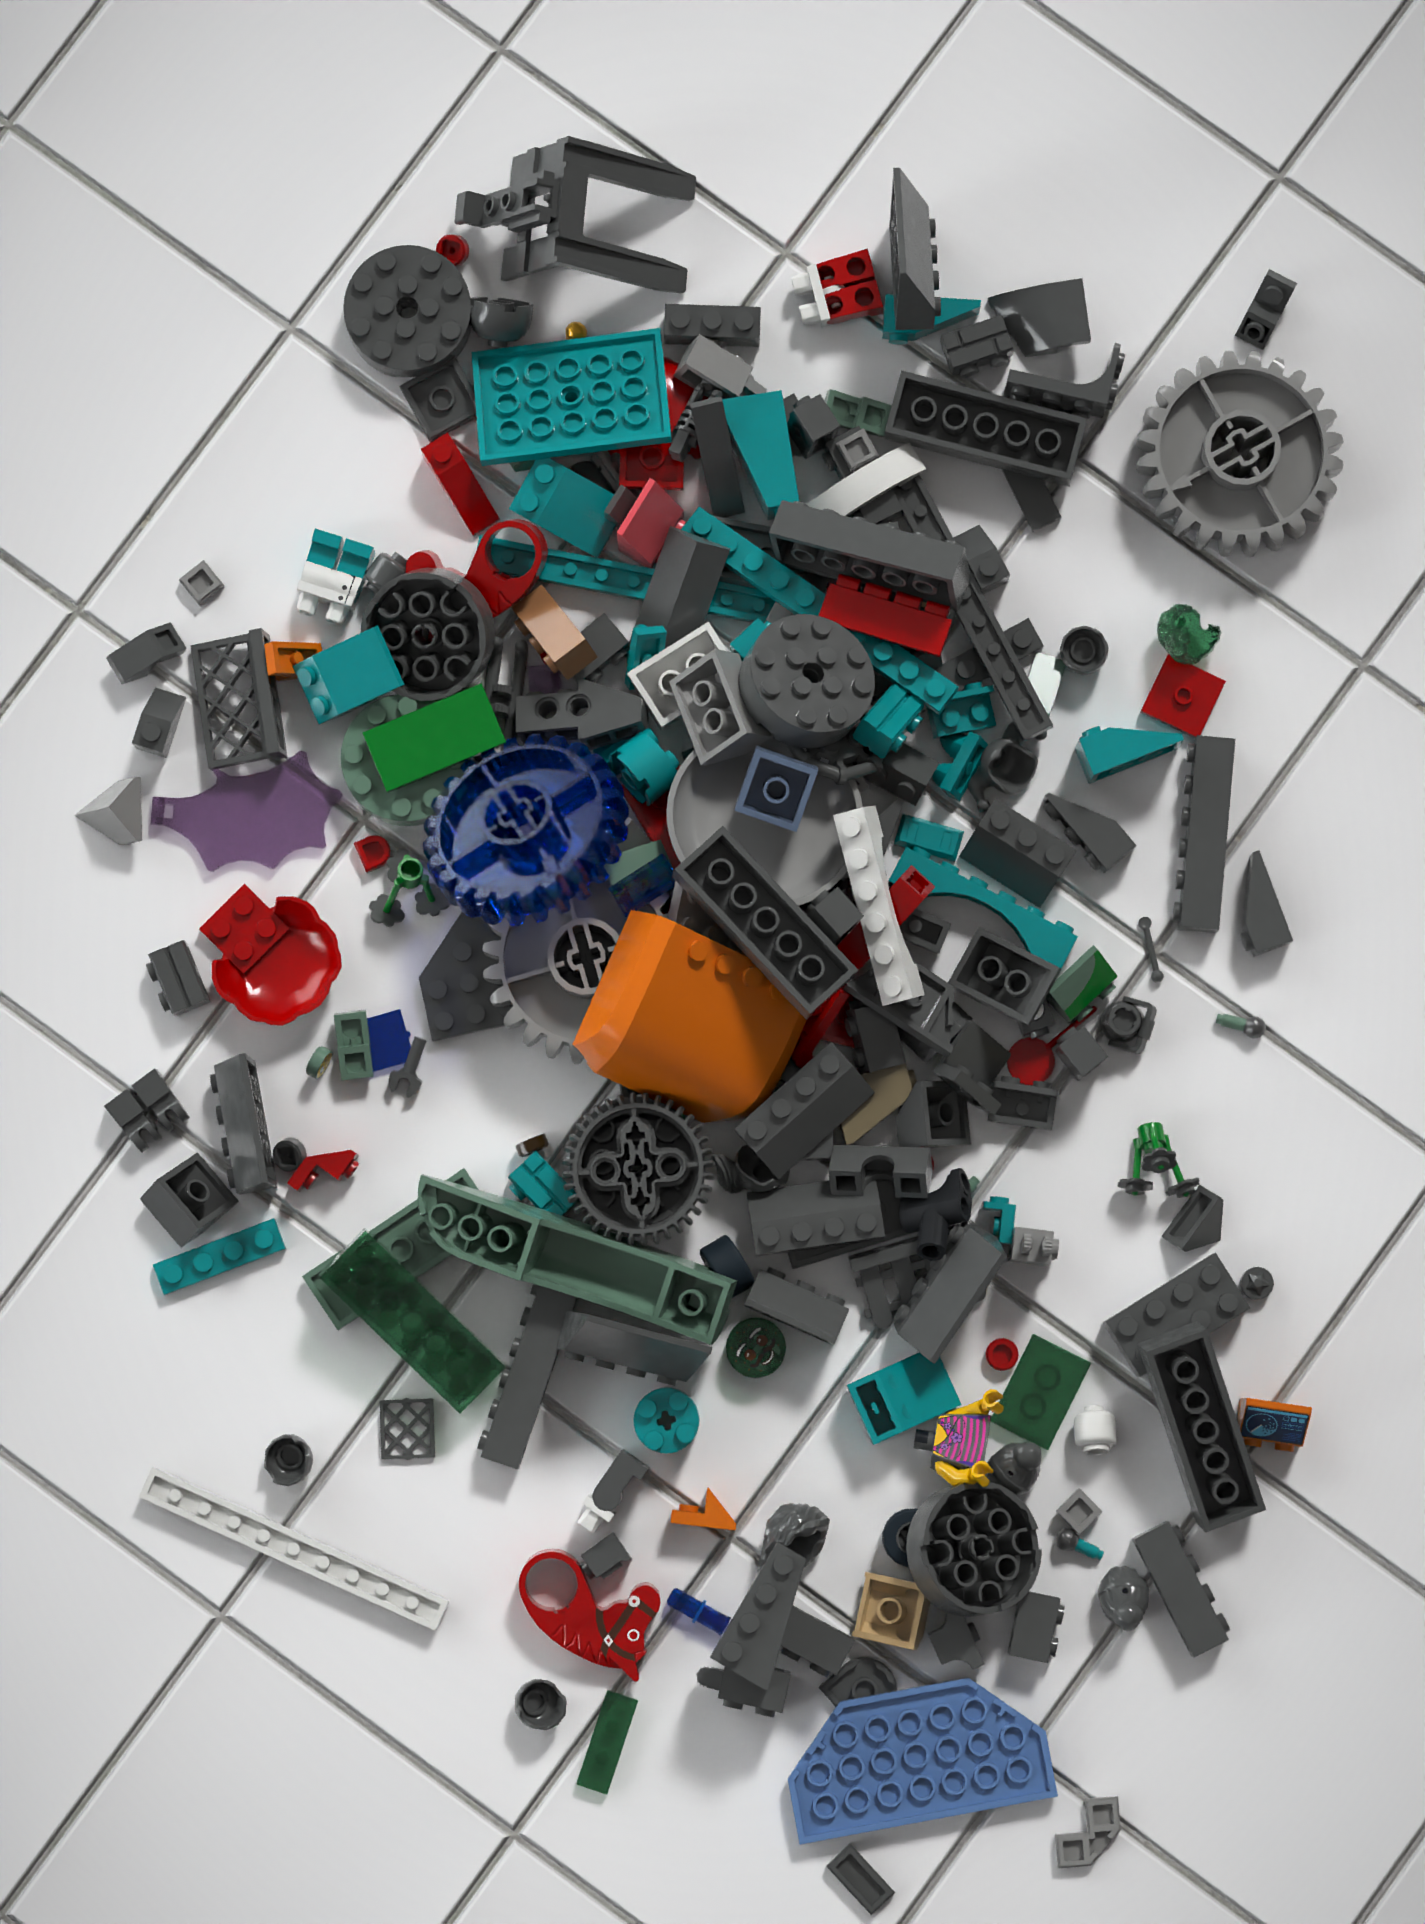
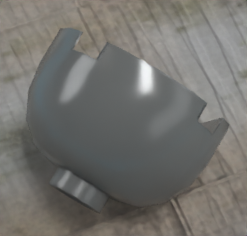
(500, 319)

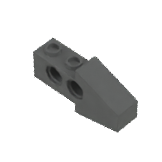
(609, 717)

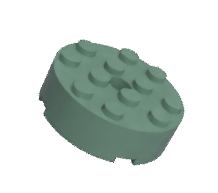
(402, 806)

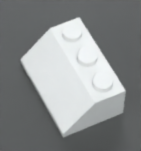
(653, 676)

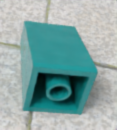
(763, 447)

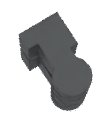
(151, 1094)

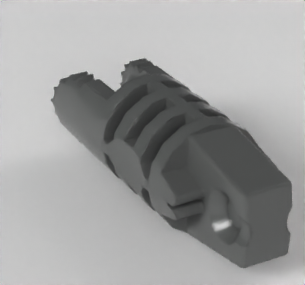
(684, 432)

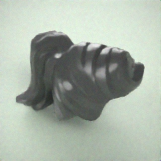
(745, 1172)

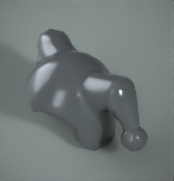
(1004, 766)

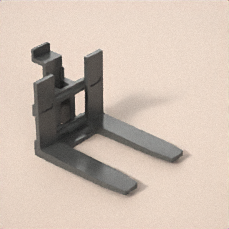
(564, 173)

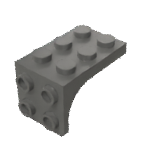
(1081, 399)

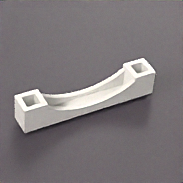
(863, 854)

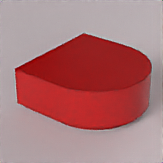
(373, 852)

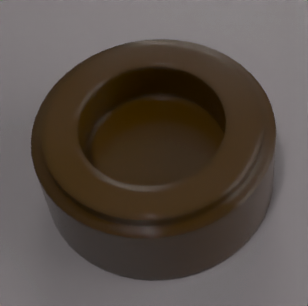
(531, 1145)

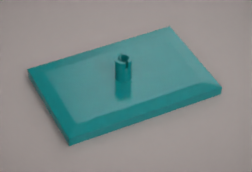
(571, 397)

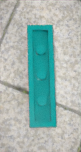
(219, 1256)

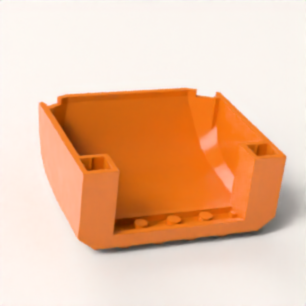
(688, 1022)

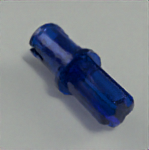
(698, 1611)

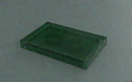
(1040, 1391)

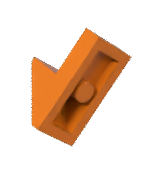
(284, 655)
(714, 1516)

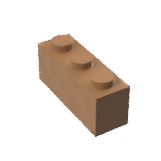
(552, 633)

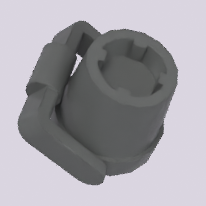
(1123, 1022)

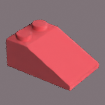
(648, 523)

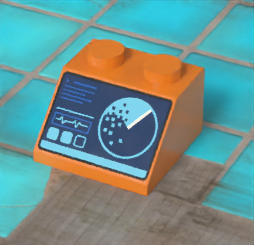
(1273, 1423)

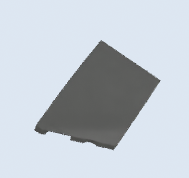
(1045, 316)

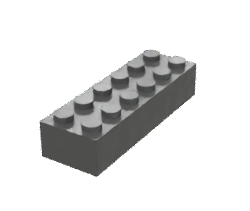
(985, 428)
(874, 553)
(764, 922)
(1201, 1426)

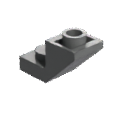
(1265, 309)
(143, 652)

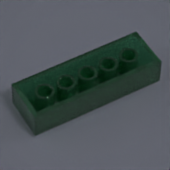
(412, 1320)

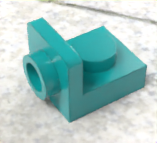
(1004, 1224)

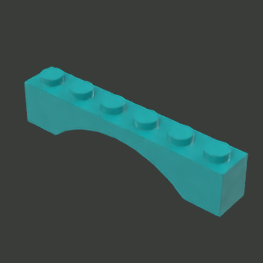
(1037, 934)

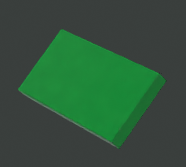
(434, 738)

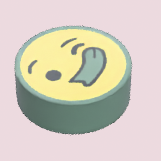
(319, 1062)

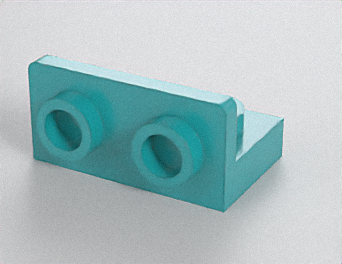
(965, 712)

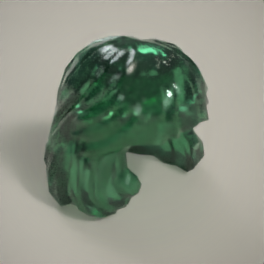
(1183, 637)

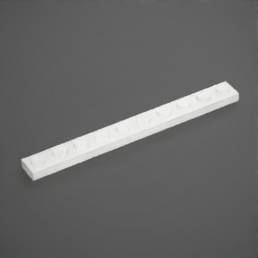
(294, 1548)

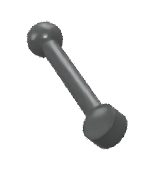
(1145, 924)

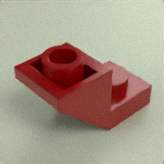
(337, 1164)

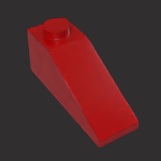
(459, 484)

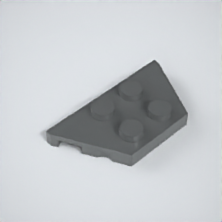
(924, 1017)

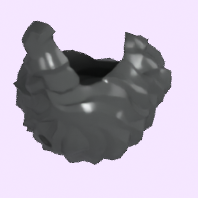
(798, 1528)

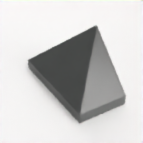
(1197, 1222)

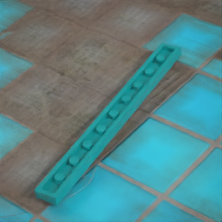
(619, 579)
(804, 598)

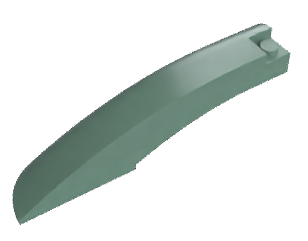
(575, 1260)

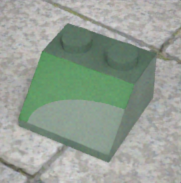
(1081, 984)

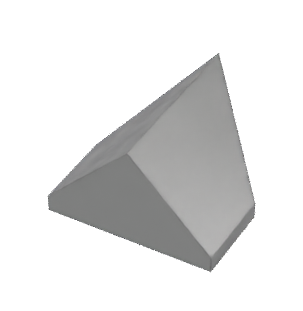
(117, 812)

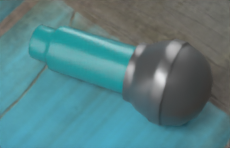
(1068, 1540)

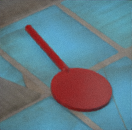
(1034, 1058)

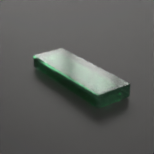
(607, 1742)

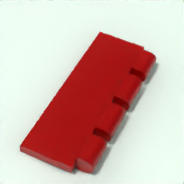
(893, 622)

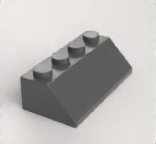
(804, 1110)
(812, 1218)
(949, 1289)

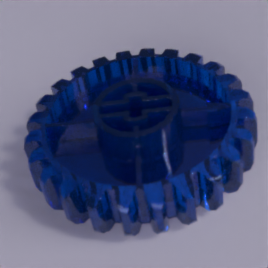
(573, 818)

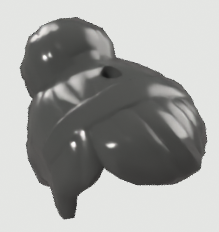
(1022, 1460)
(1122, 1608)

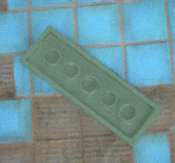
(405, 1237)

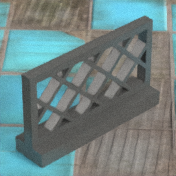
(266, 700)

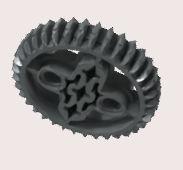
(634, 1109)

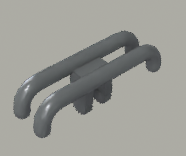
(503, 696)

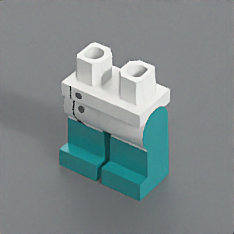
(330, 586)

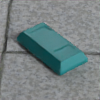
(929, 836)

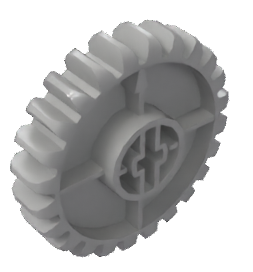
(1272, 413)
(533, 977)

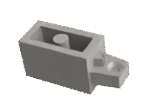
(716, 369)

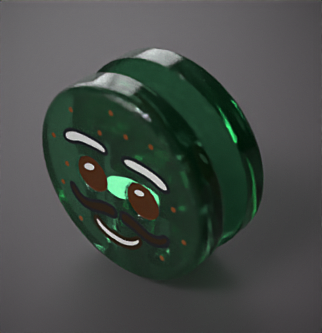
(756, 1347)

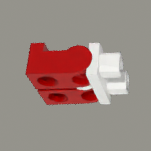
(841, 290)

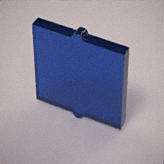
(388, 1040)

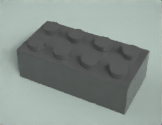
(1197, 1294)

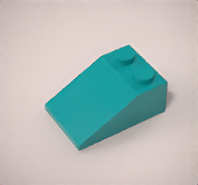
(565, 505)
(348, 675)
(1118, 749)

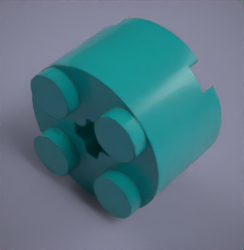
(645, 767)
(655, 1435)

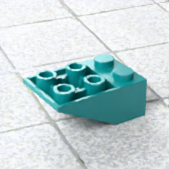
(902, 1396)

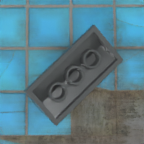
(682, 584)

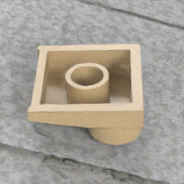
(891, 1612)

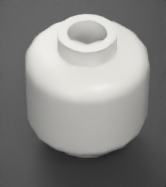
(1095, 1430)

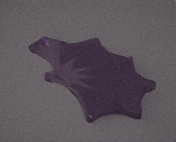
(253, 815)

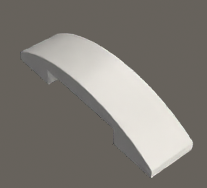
(871, 481)

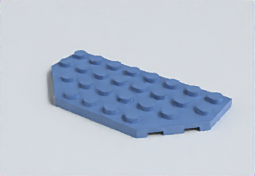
(917, 1760)

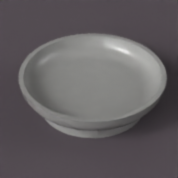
(798, 861)

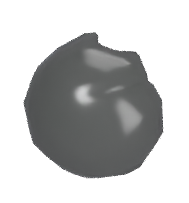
(1084, 650)
(288, 1459)
(540, 1704)

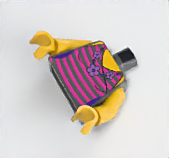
(962, 1441)

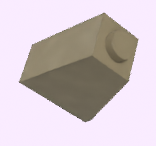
(891, 1091)

